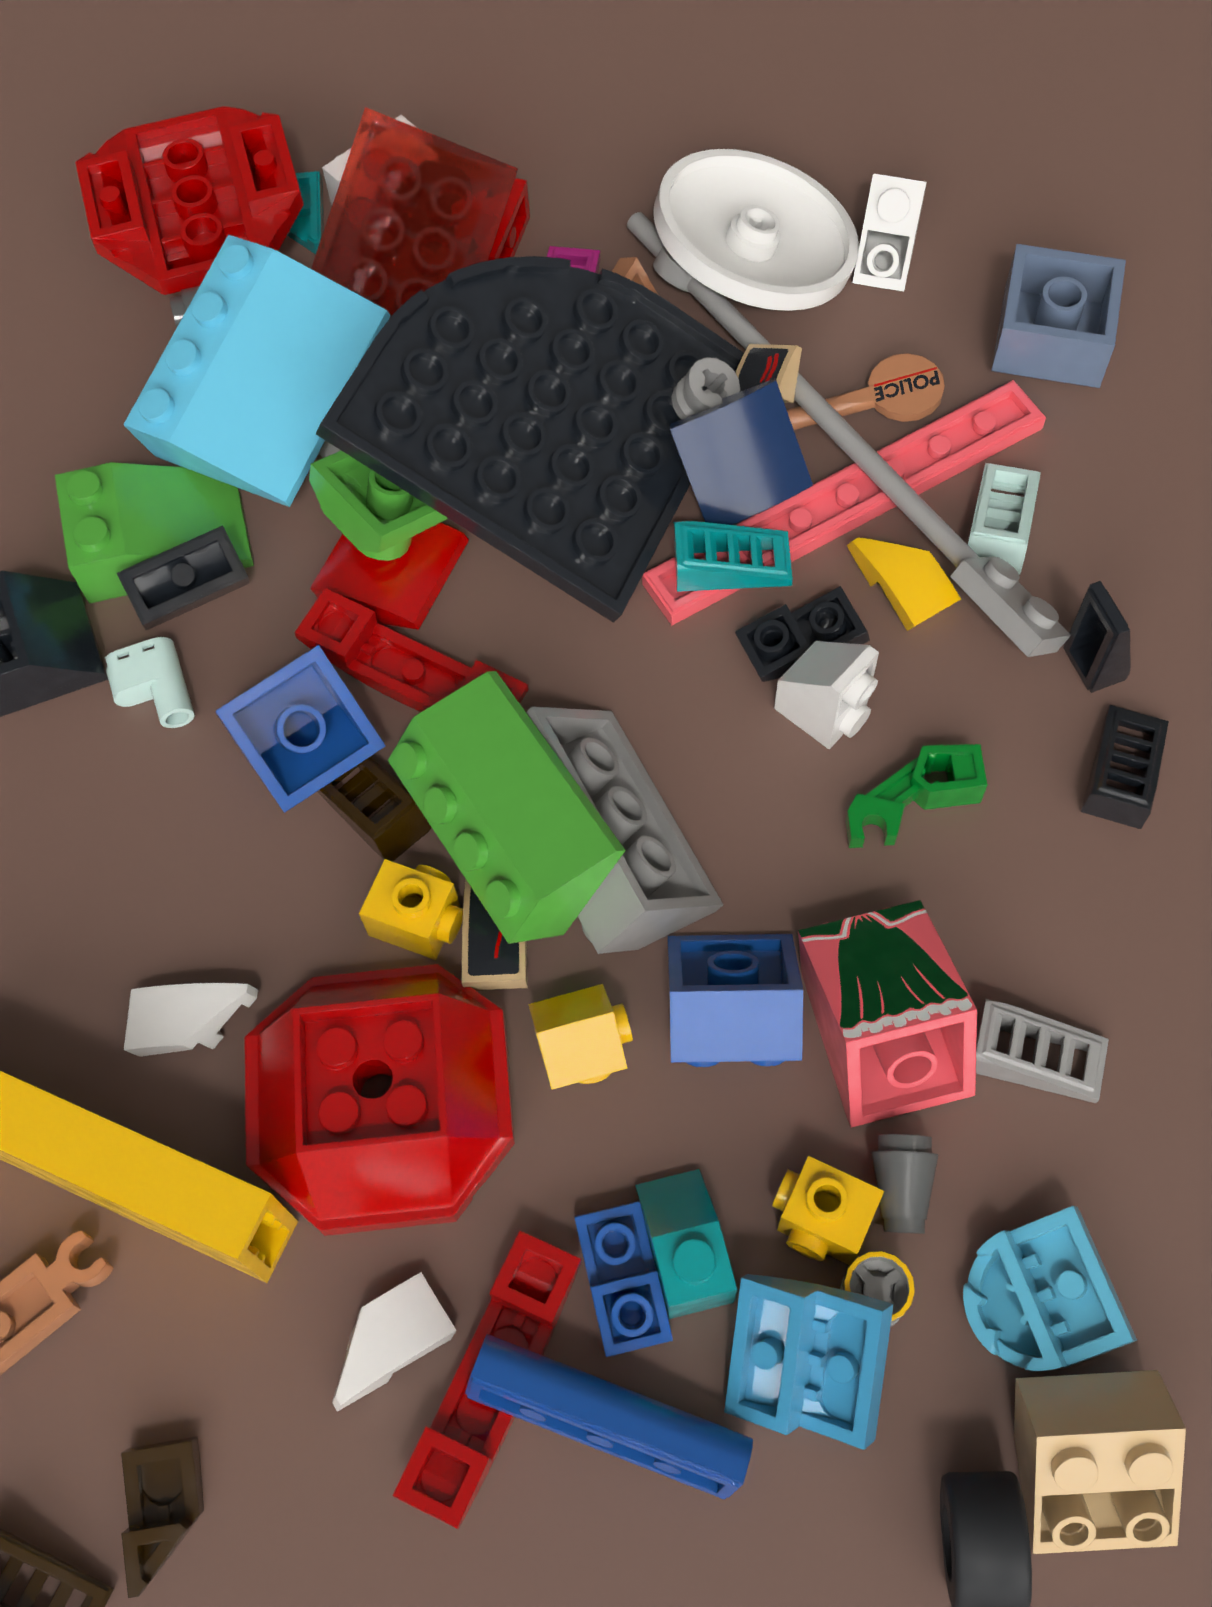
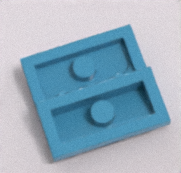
(808, 1358)

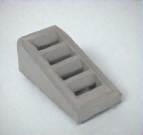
(1010, 1067)

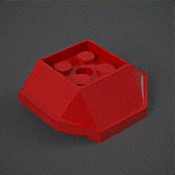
(177, 187)
(391, 1157)

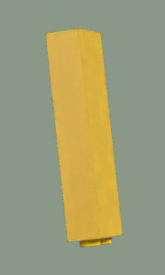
(142, 1179)

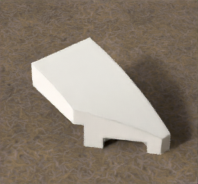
(182, 1015)
(389, 1336)

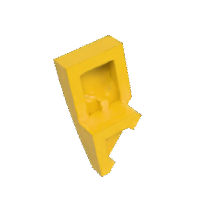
(908, 578)

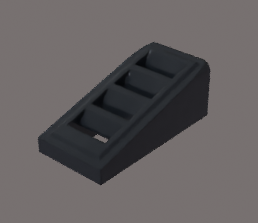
(1099, 641)
(1115, 803)

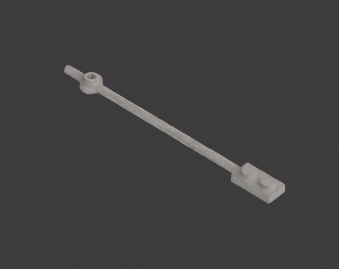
(986, 580)

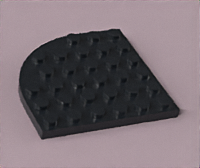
(534, 415)

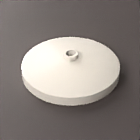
(755, 229)

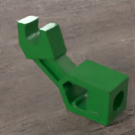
(886, 802)

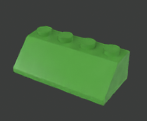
(506, 809)

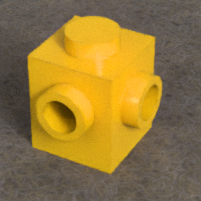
(412, 908)
(581, 1036)
(825, 1211)

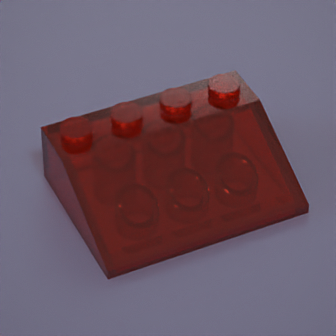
(409, 211)

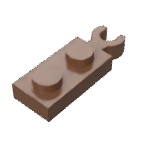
(39, 1297)

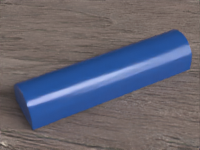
(609, 1418)

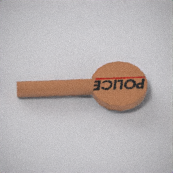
(899, 388)

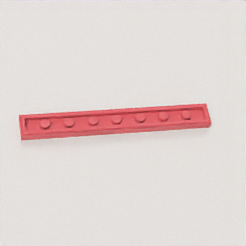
(853, 499)

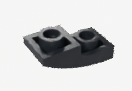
(783, 637)

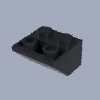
(44, 641)

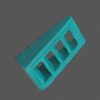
(711, 574)

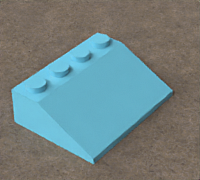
(254, 371)

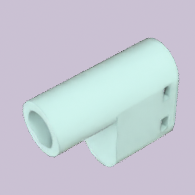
(151, 676)

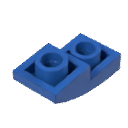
(623, 1279)

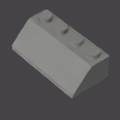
(658, 878)

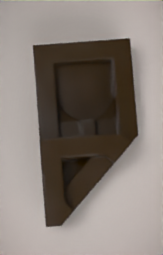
(161, 1504)

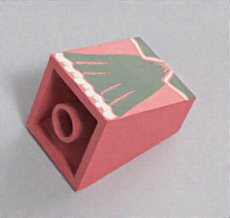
(890, 1012)

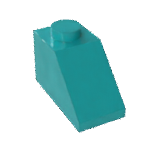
(686, 1244)

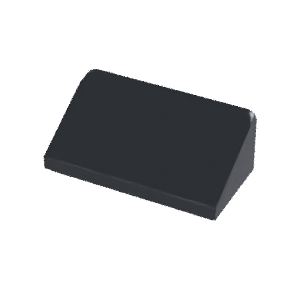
(183, 578)

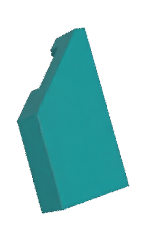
(310, 222)

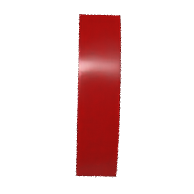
(385, 657)
(465, 1434)

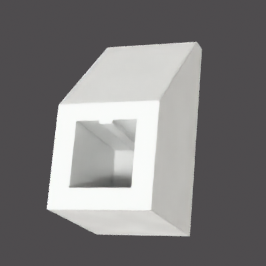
(889, 232)
(829, 690)

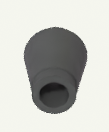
(906, 1175)

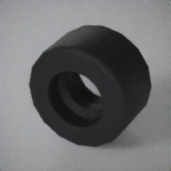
(985, 1540)

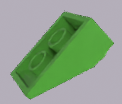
(135, 511)

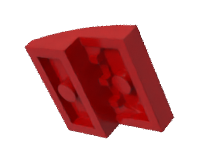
(395, 589)

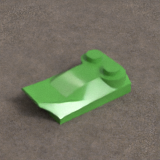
(368, 507)

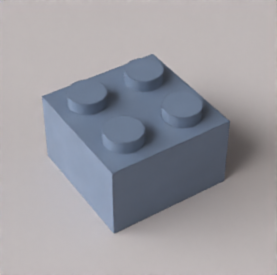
(1059, 315)

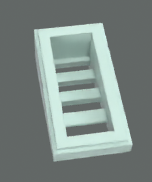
(1004, 520)

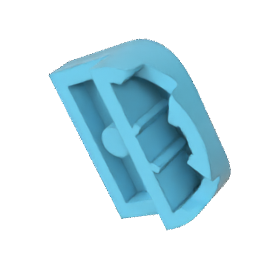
(1045, 1295)

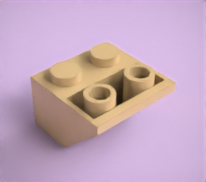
(1099, 1461)

